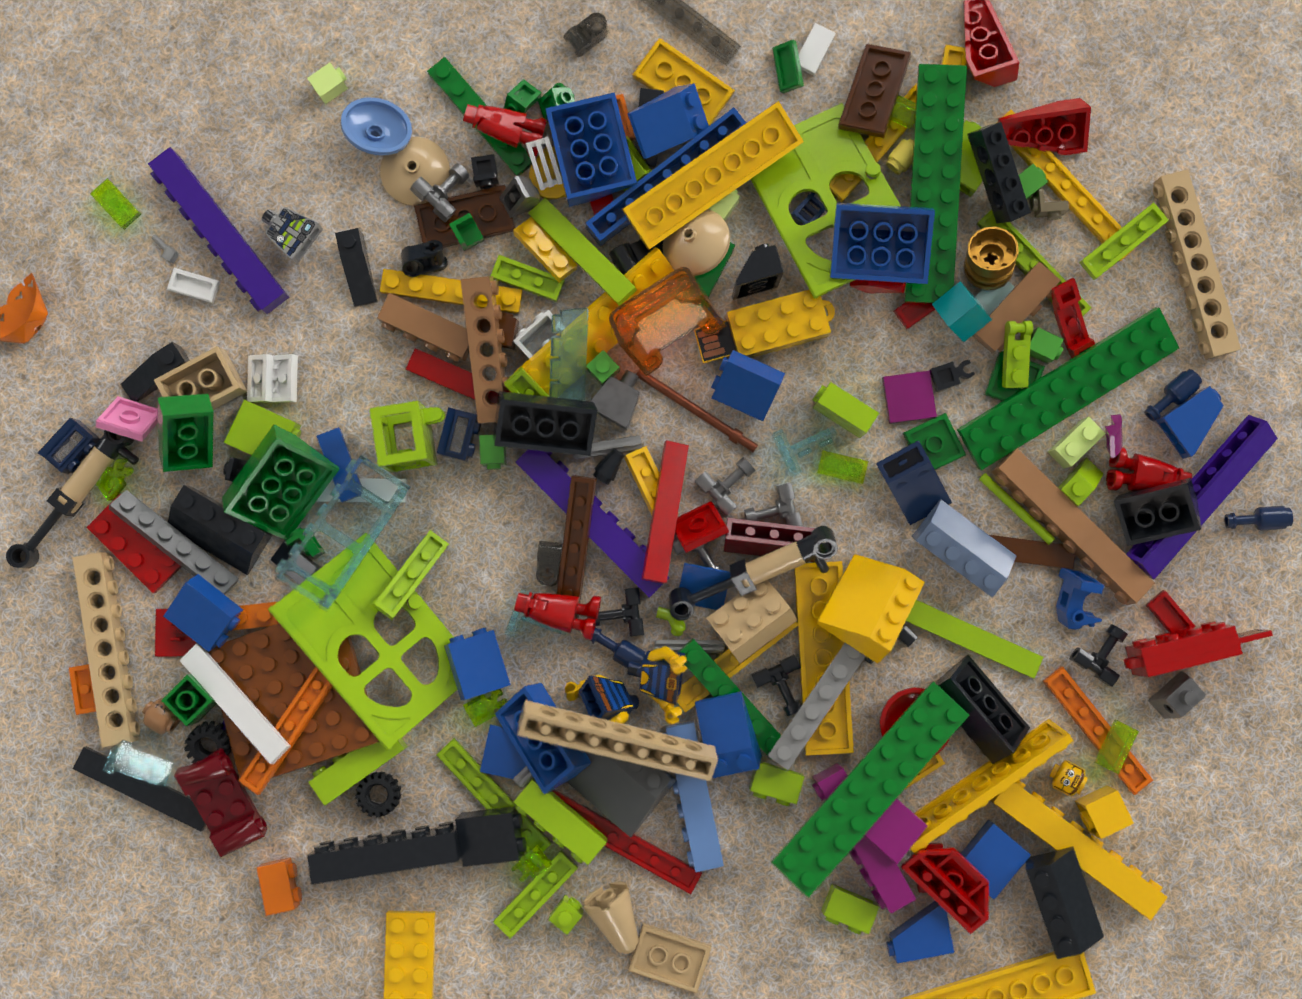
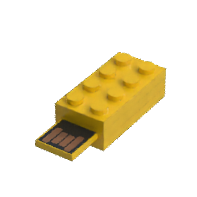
(768, 327)

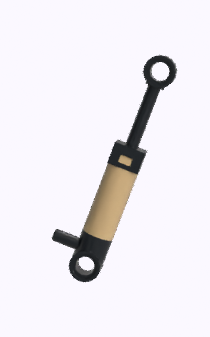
(69, 498)
(749, 574)

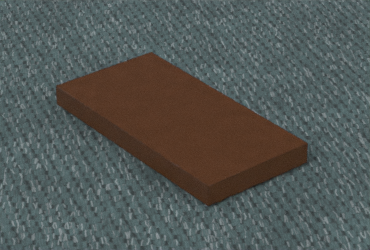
(874, 90)
(482, 205)

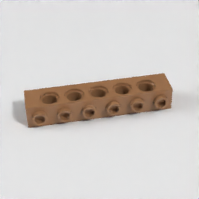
(471, 290)

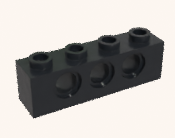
(999, 173)

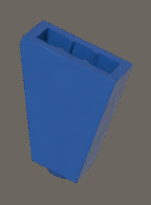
(1190, 421)
(922, 936)

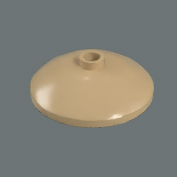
(430, 165)
(701, 250)

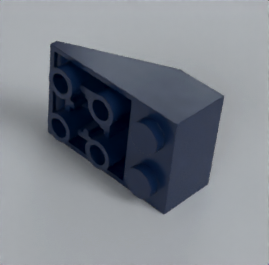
(913, 482)

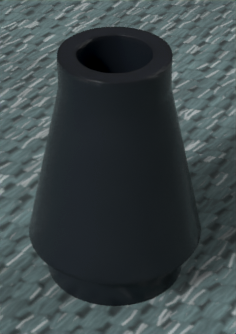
(609, 466)

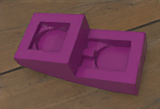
(1114, 435)

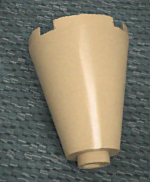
(614, 916)

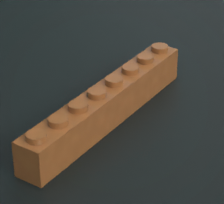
(1072, 527)

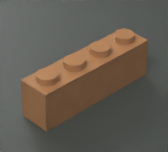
(1017, 305)
(424, 326)

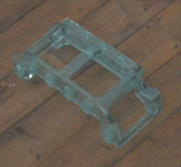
(359, 549)

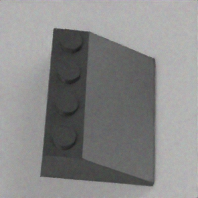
(622, 789)

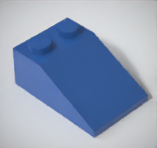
(668, 120)
(728, 727)

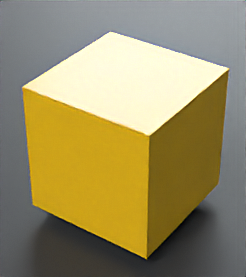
(1103, 812)

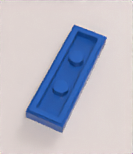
(336, 450)

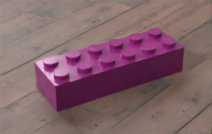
(878, 870)

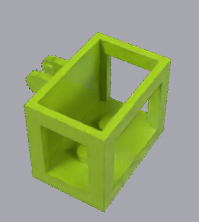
(422, 419)

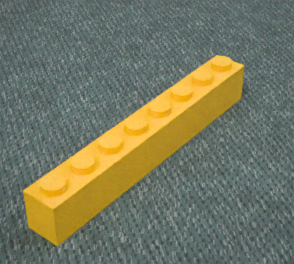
(1093, 859)

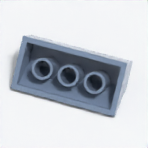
(965, 548)

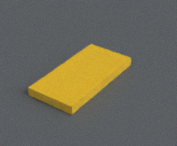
(667, 68)

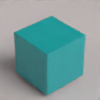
(962, 311)

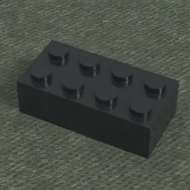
(544, 423)

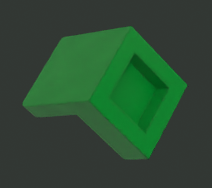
(466, 231)

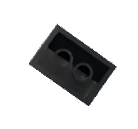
(760, 272)
(1158, 512)

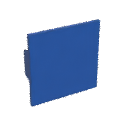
(698, 578)
(500, 755)

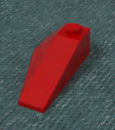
(987, 45)
(1051, 127)

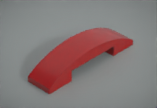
(1069, 317)

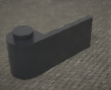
(627, 255)

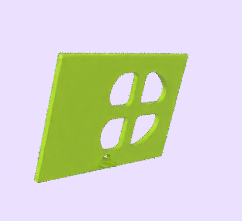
(811, 168)
(352, 613)

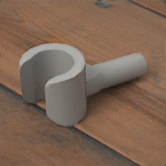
(169, 253)

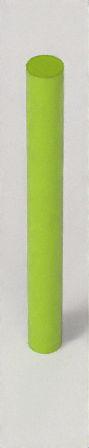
(1016, 508)

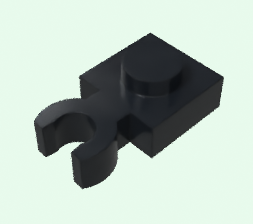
(948, 376)

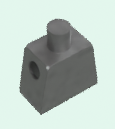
(618, 399)
(1179, 694)

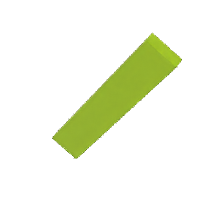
(582, 252)
(1027, 255)
(974, 639)
(486, 789)

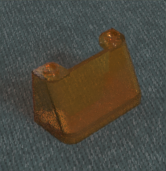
(662, 317)

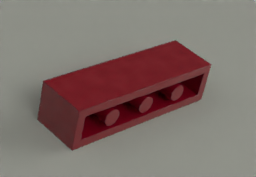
(761, 537)

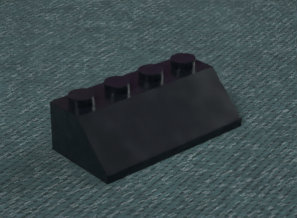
(215, 531)
(991, 718)
(1064, 901)

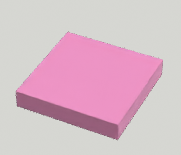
(128, 419)

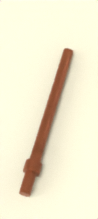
(735, 435)

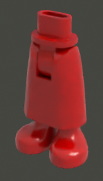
(505, 124)
(1147, 472)
(560, 611)

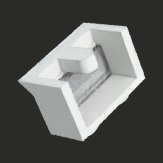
(536, 335)

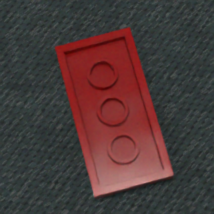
(134, 550)

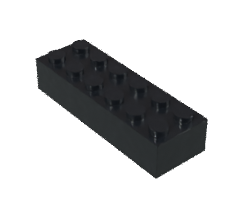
(384, 854)

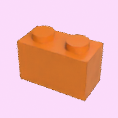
(279, 886)

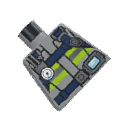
(291, 232)

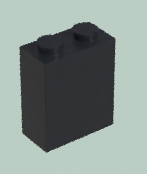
(490, 836)

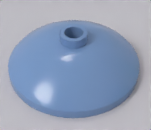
(376, 126)

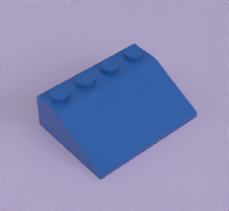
(591, 148)
(882, 243)

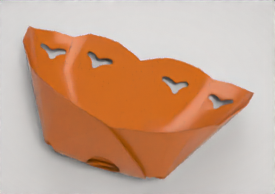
(22, 316)

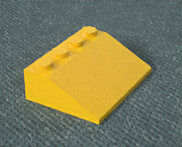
(870, 605)

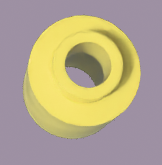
(901, 157)

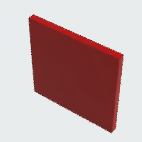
(170, 639)

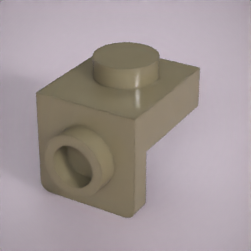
(1051, 210)

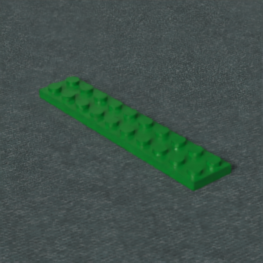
(938, 170)
(1068, 388)
(869, 789)

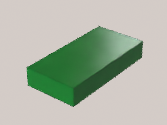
(788, 66)

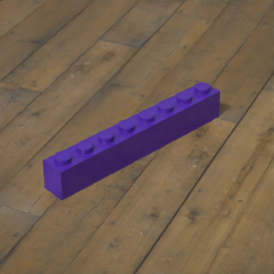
(218, 230)
(1211, 488)
(604, 531)

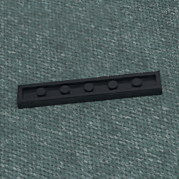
(157, 797)

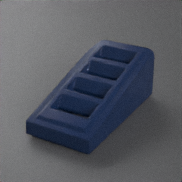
(801, 217)

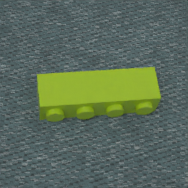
(351, 769)
(561, 821)

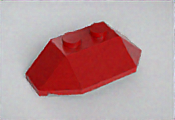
(952, 884)

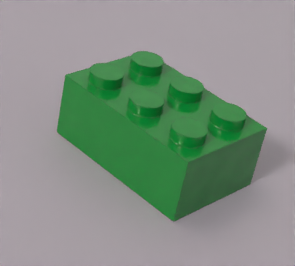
(185, 432)

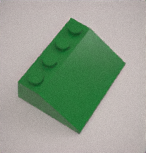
(279, 483)

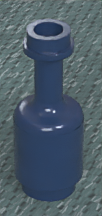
(1176, 392)
(1264, 518)
(622, 652)

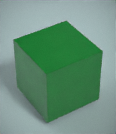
(189, 700)

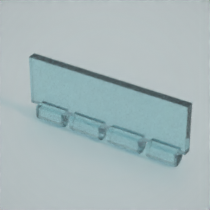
(572, 354)

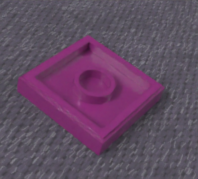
(909, 397)
(896, 831)

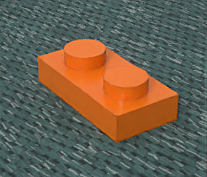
(256, 616)
(82, 689)

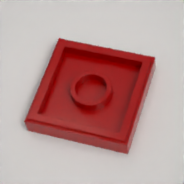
(699, 526)

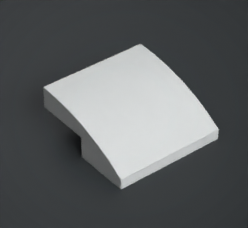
(272, 378)

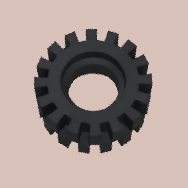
(210, 731)
(365, 801)

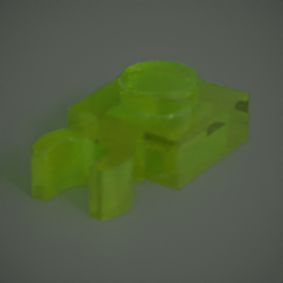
(112, 479)
(481, 708)
(532, 863)

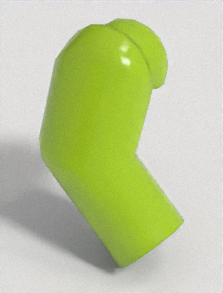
(677, 626)

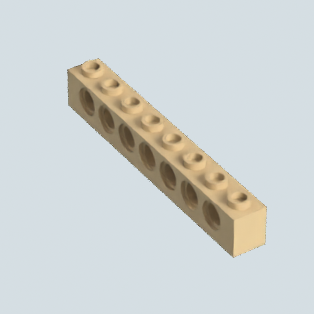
(1200, 253)
(96, 639)
(617, 740)

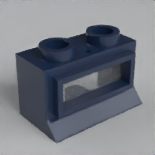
(458, 435)
(69, 446)

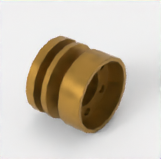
(990, 258)

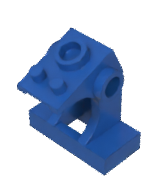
(1074, 590)

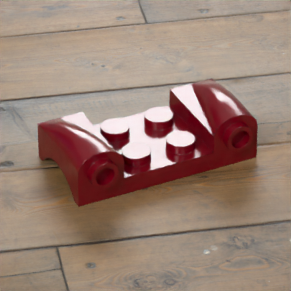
(222, 802)

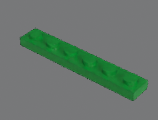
(461, 95)
(720, 684)

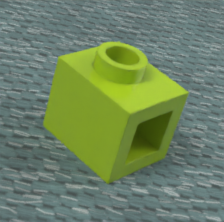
(566, 914)

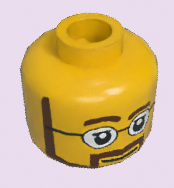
(1068, 778)

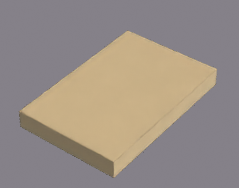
(670, 958)

